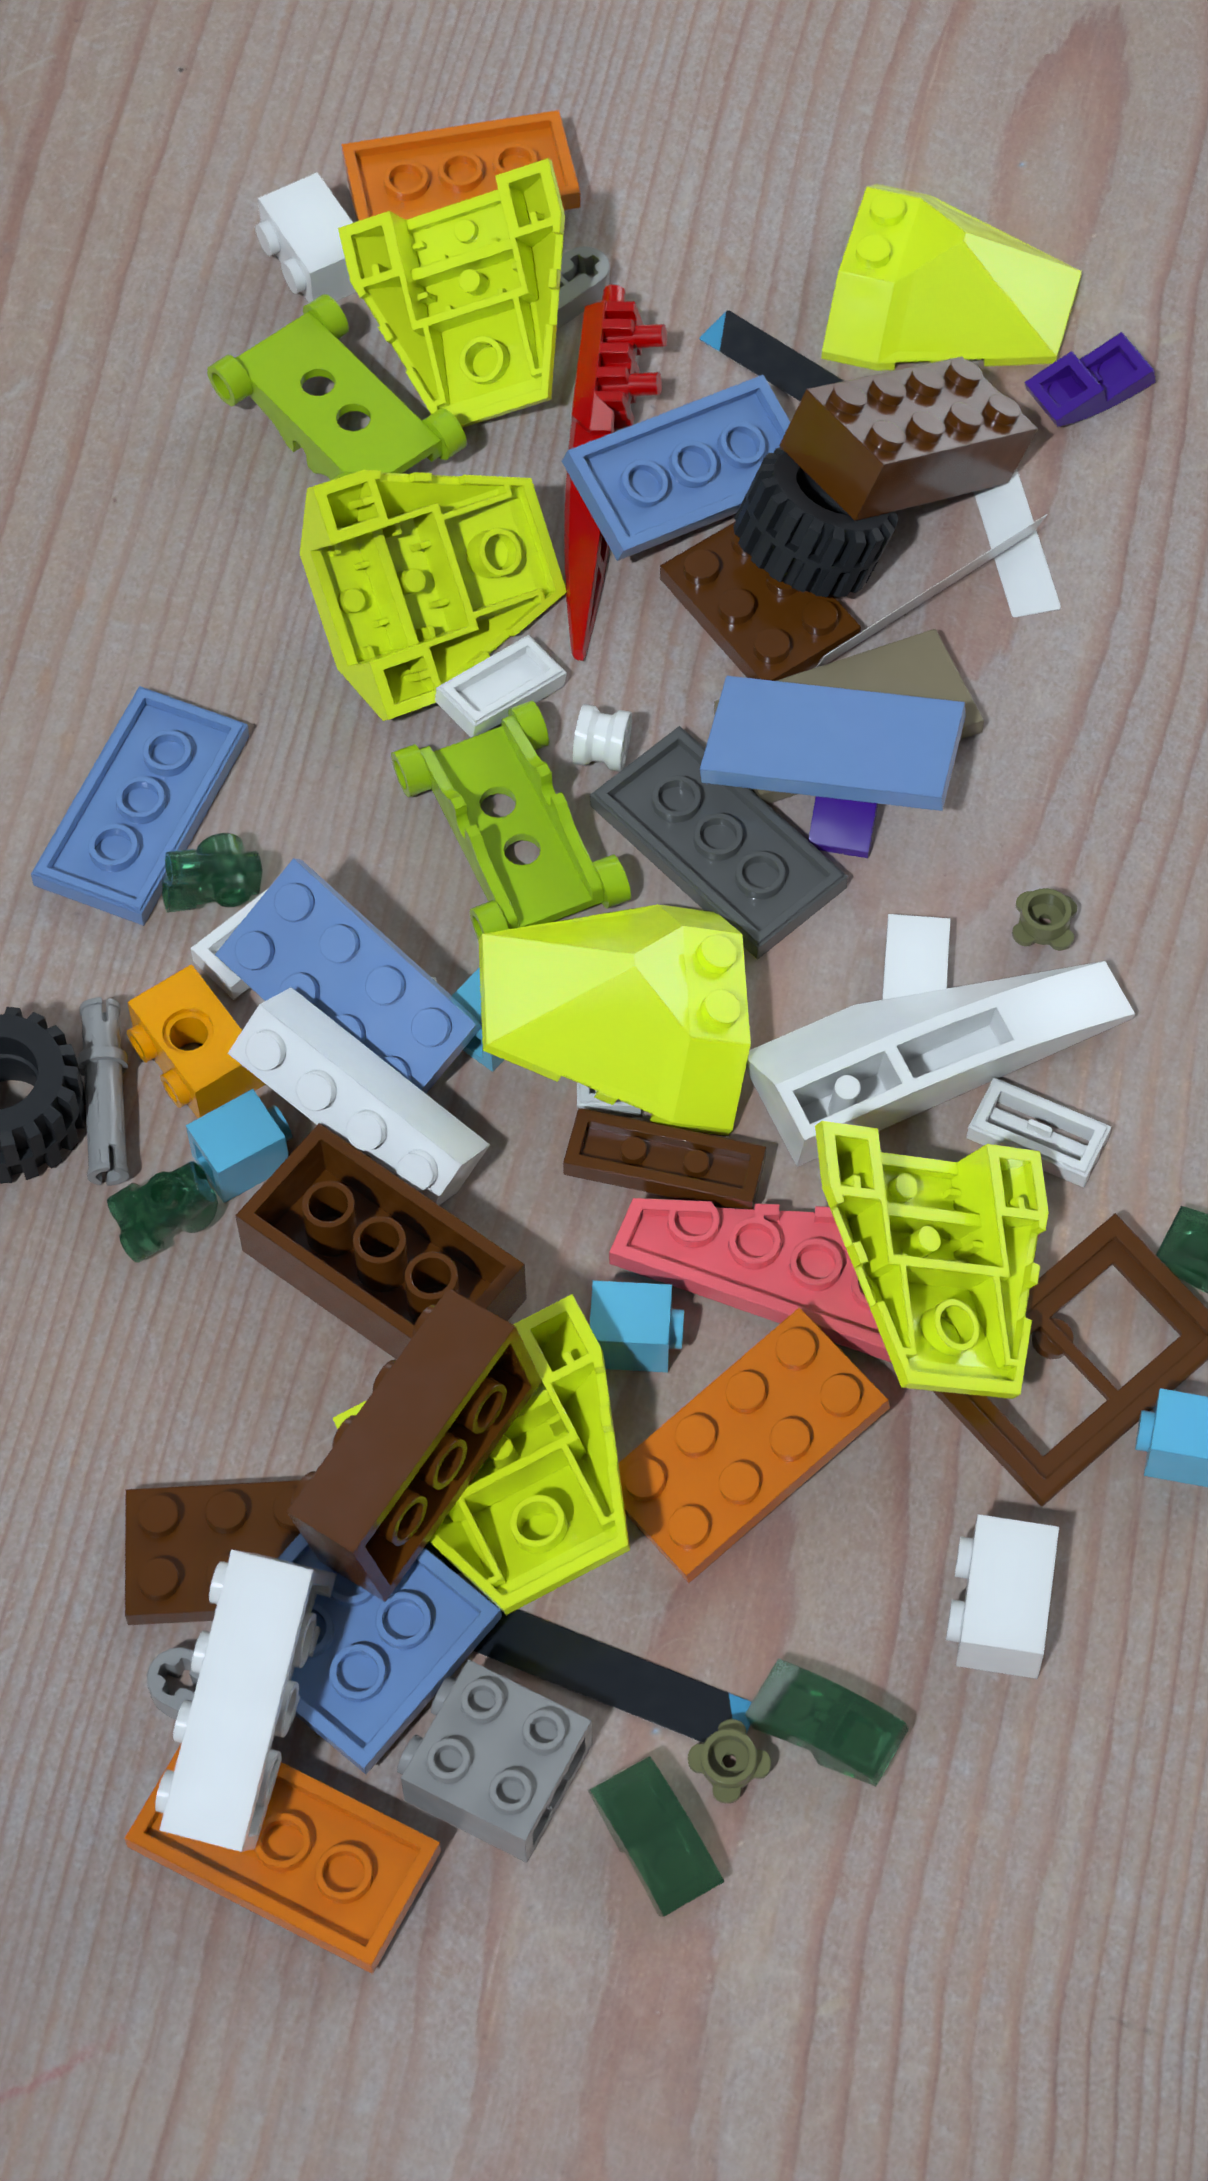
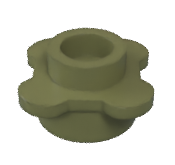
(1049, 905)
(733, 1741)

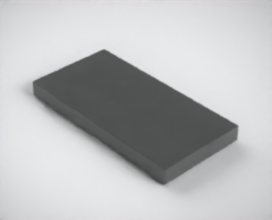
(718, 843)

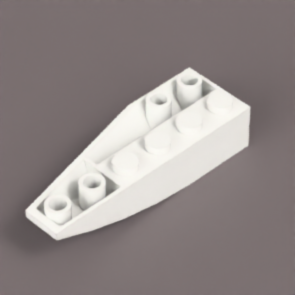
(925, 1048)

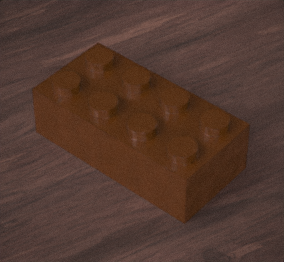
(907, 437)
(370, 1243)
(414, 1443)

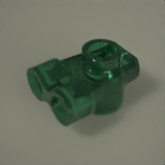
(213, 872)
(161, 1207)

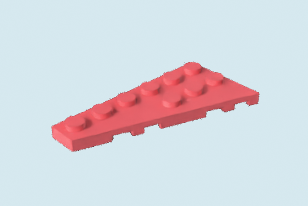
(753, 1262)

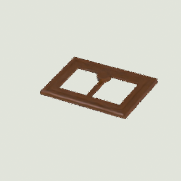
(1052, 1338)

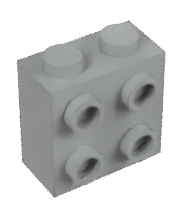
(494, 1759)

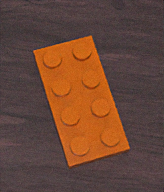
(453, 164)
(746, 1443)
(317, 1867)

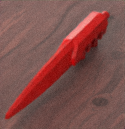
(602, 399)

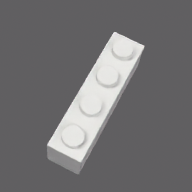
(357, 1095)

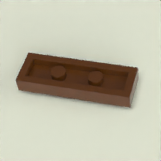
(664, 1160)

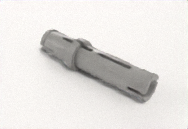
(102, 1066)

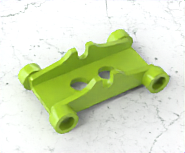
(310, 348)
(506, 763)

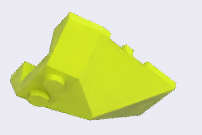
(943, 287)
(469, 293)
(423, 576)
(628, 1005)
(941, 1255)
(552, 1485)

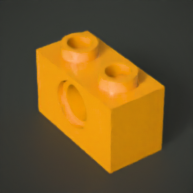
(183, 1013)

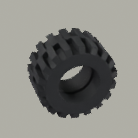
(804, 534)
(53, 1110)

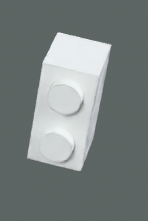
(303, 233)
(1006, 1596)

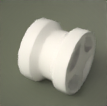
(602, 737)

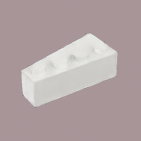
(241, 1699)

